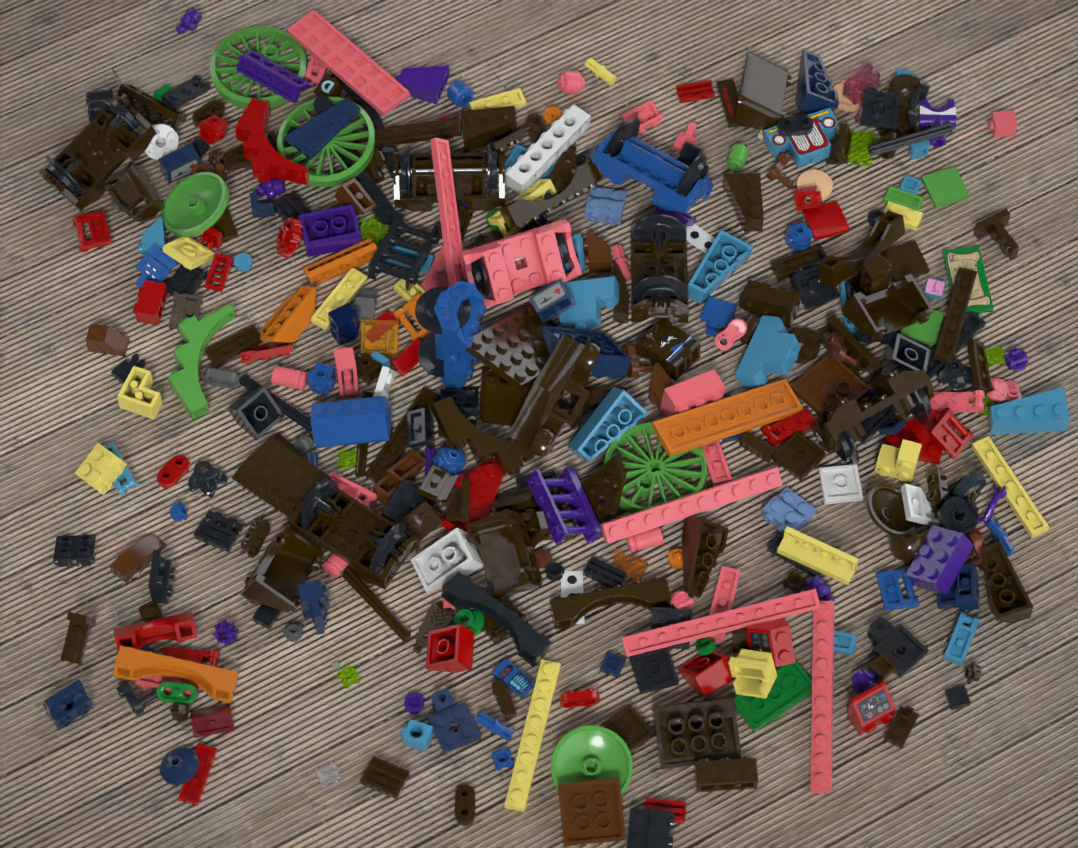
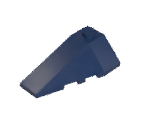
(814, 87)

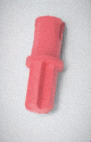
(621, 261)

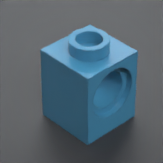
(420, 743)

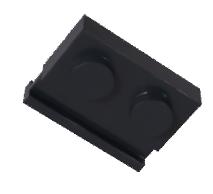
(290, 206)
(185, 281)

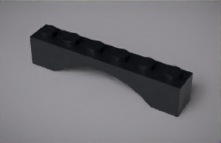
(465, 594)

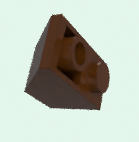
(598, 254)

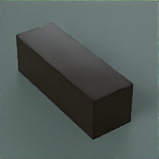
(757, 446)
(503, 699)

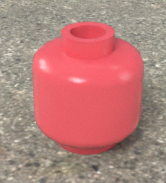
(570, 82)

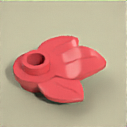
(1004, 391)

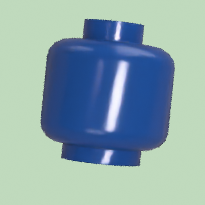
(460, 94)

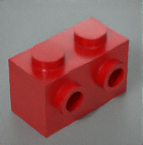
(150, 302)

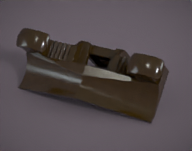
(567, 371)

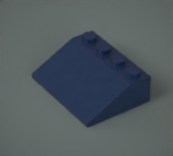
(612, 363)

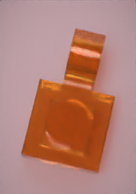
(633, 566)

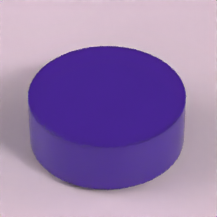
(414, 703)

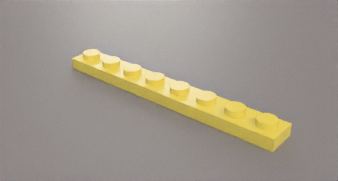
(532, 736)

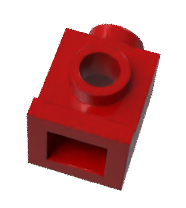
(804, 192)

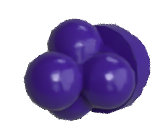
(189, 20)
(271, 188)
(823, 590)

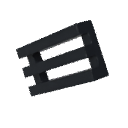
(598, 566)

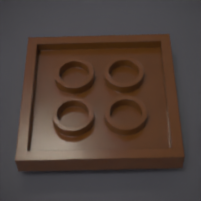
(827, 383)
(591, 812)

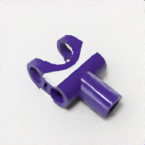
(933, 117)

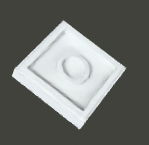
(840, 484)

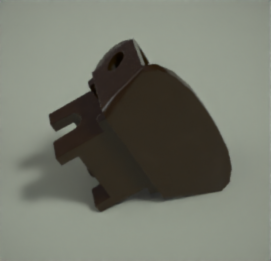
(129, 189)

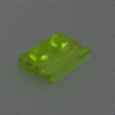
(859, 148)

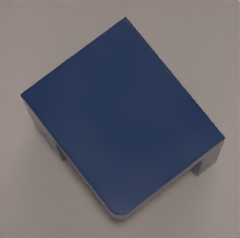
(261, 208)

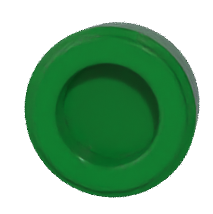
(705, 646)

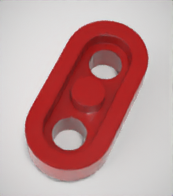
(174, 471)
(583, 698)

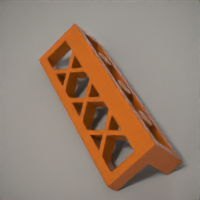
(340, 262)

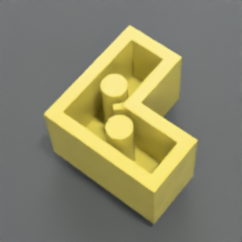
(137, 396)
(898, 461)

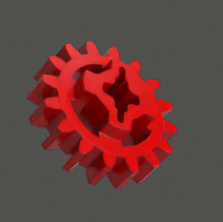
(289, 237)

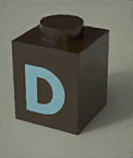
(328, 87)

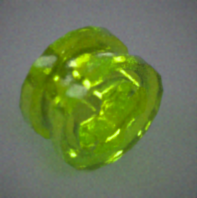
(988, 401)

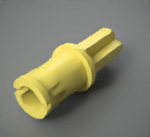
(600, 71)

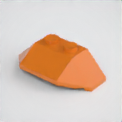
(291, 317)

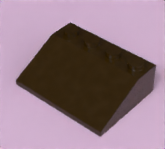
(278, 476)
(696, 731)

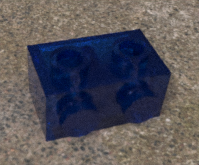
(344, 324)

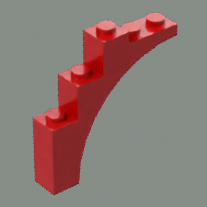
(266, 160)

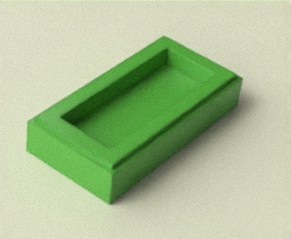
(903, 198)

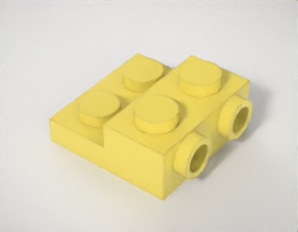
(100, 468)

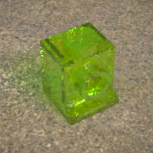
(373, 230)

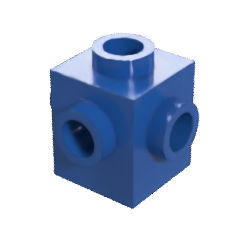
(798, 237)
(322, 379)
(450, 460)

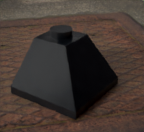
(907, 354)
(256, 412)

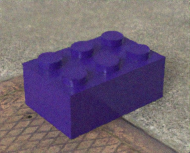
(330, 230)
(939, 560)

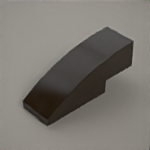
(621, 310)

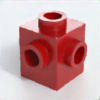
(213, 129)

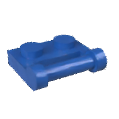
(891, 591)

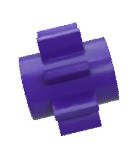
(1016, 360)
(225, 632)
(863, 681)

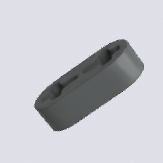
(220, 378)

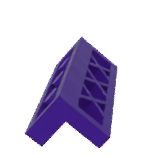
(271, 75)

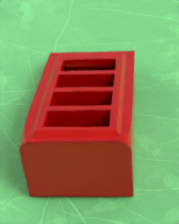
(219, 258)

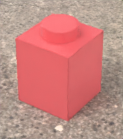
(1003, 124)

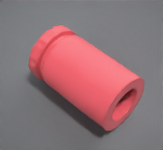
(289, 378)
(645, 540)
(334, 565)

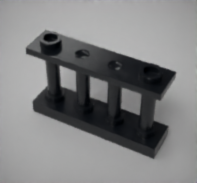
(392, 240)

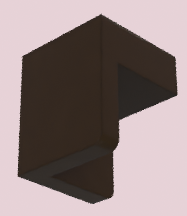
(882, 668)

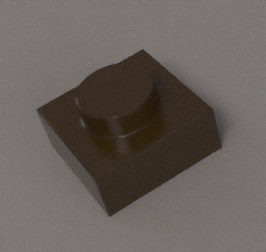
(150, 612)

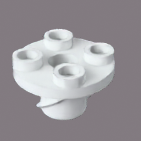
(163, 142)

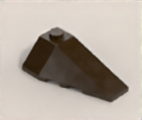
(700, 549)
(1003, 587)

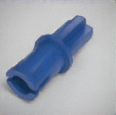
(999, 535)
(494, 726)

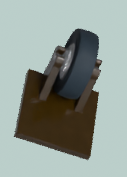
(966, 488)

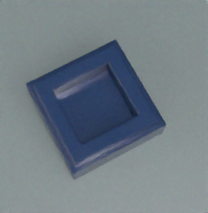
(891, 427)
(612, 664)

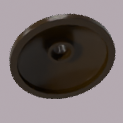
(888, 511)

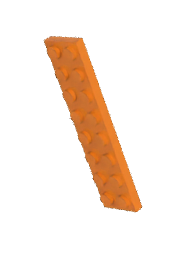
(726, 417)

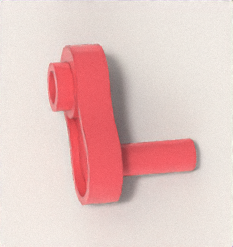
(735, 330)

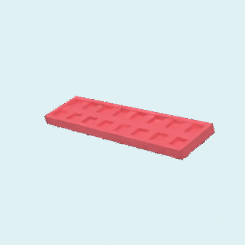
(348, 62)

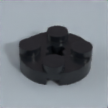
(961, 506)

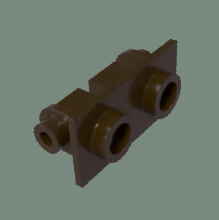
(936, 484)
(251, 544)

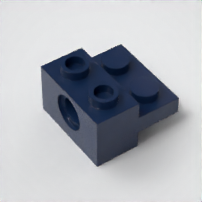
(967, 591)
(314, 603)
(71, 695)

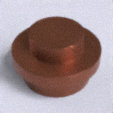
(543, 558)

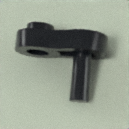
(136, 704)

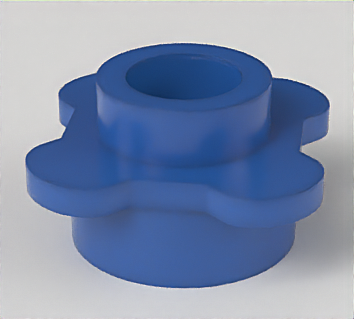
(178, 512)
(506, 755)

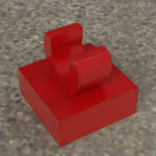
(212, 237)

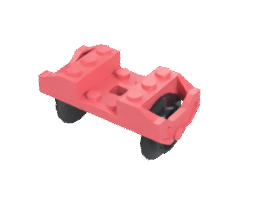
(498, 265)

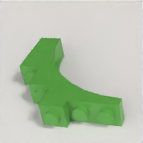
(188, 357)

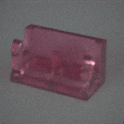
(859, 81)

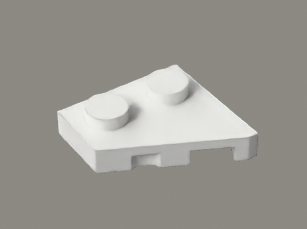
(384, 382)
(917, 506)

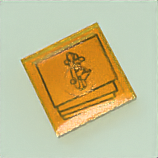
(379, 337)

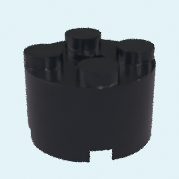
(93, 100)

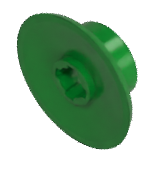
(475, 621)

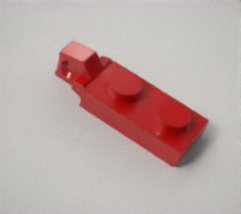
(266, 351)

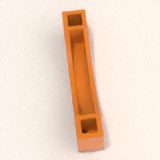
(137, 664)

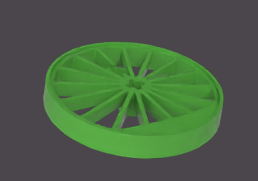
(230, 93)
(328, 180)
(654, 470)

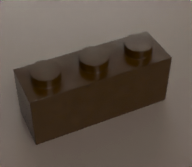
(725, 774)

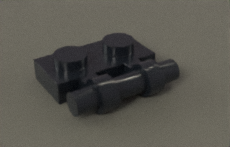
(216, 535)

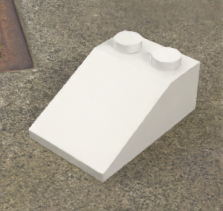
(445, 558)

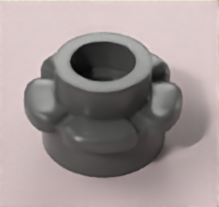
(304, 443)
(293, 637)

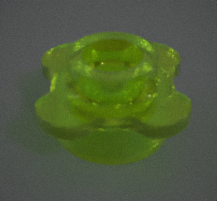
(995, 351)
(346, 464)
(348, 671)

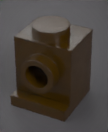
(367, 368)

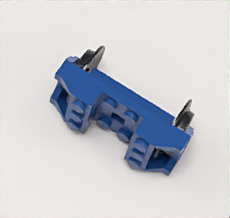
(630, 158)
(452, 319)

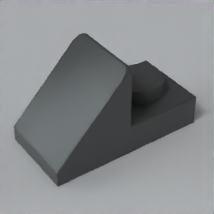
(366, 304)

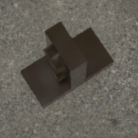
(994, 226)
(539, 530)
(76, 637)

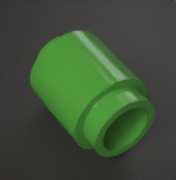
(737, 157)

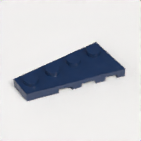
(319, 131)

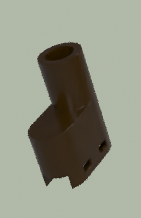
(377, 162)

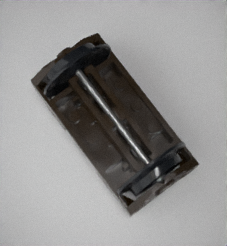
(468, 176)

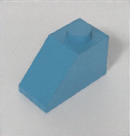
(153, 235)

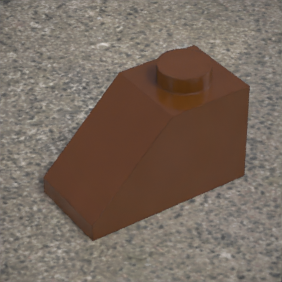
(354, 194)
(106, 340)
(659, 381)

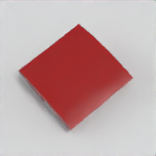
(826, 220)

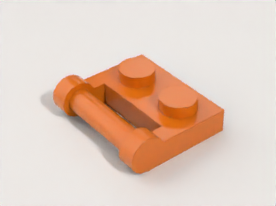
(400, 315)

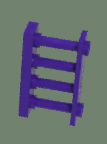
(574, 496)

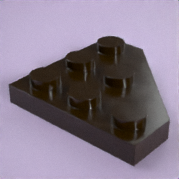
(605, 490)

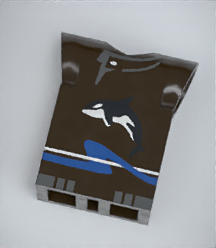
(669, 347)

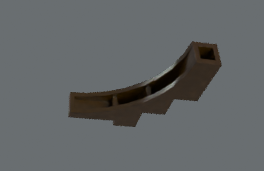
(483, 446)

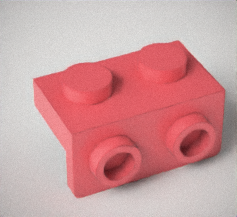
(647, 115)

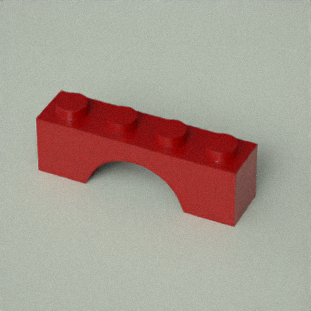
(174, 627)

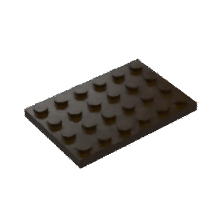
(514, 347)

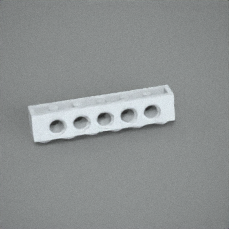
(547, 149)

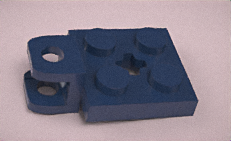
(447, 714)

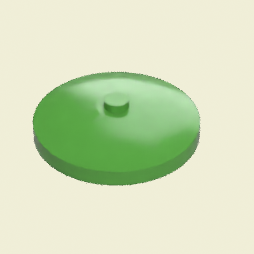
(195, 204)
(591, 755)

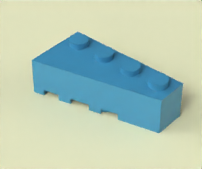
(719, 263)
(1031, 414)
(606, 424)

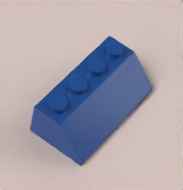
(351, 422)

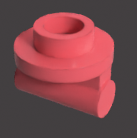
(681, 600)

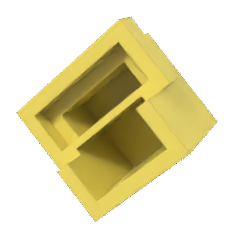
(753, 673)

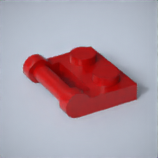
(98, 230)
(947, 437)

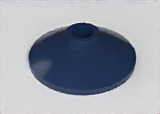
(184, 770)

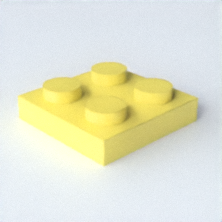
(188, 252)

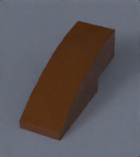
(404, 470)
(136, 557)

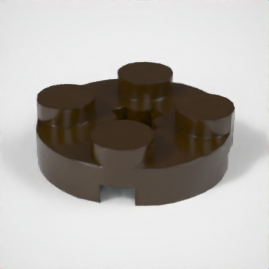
(904, 82)
(811, 341)

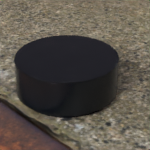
(321, 104)

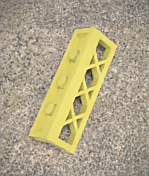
(531, 194)
(817, 557)

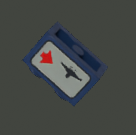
(179, 163)
(552, 301)

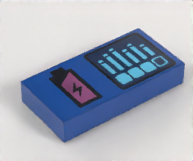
(513, 678)

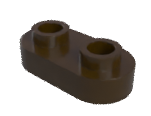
(207, 111)
(536, 131)
(464, 803)

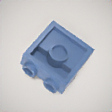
(605, 205)
(788, 510)

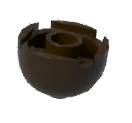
(906, 547)

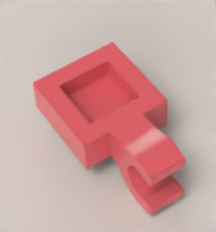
(683, 137)

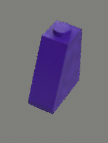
(425, 82)

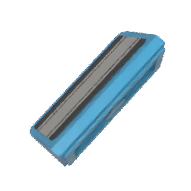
(845, 294)

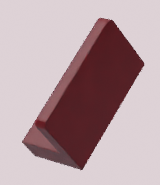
(211, 720)

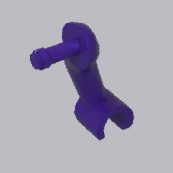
(992, 504)

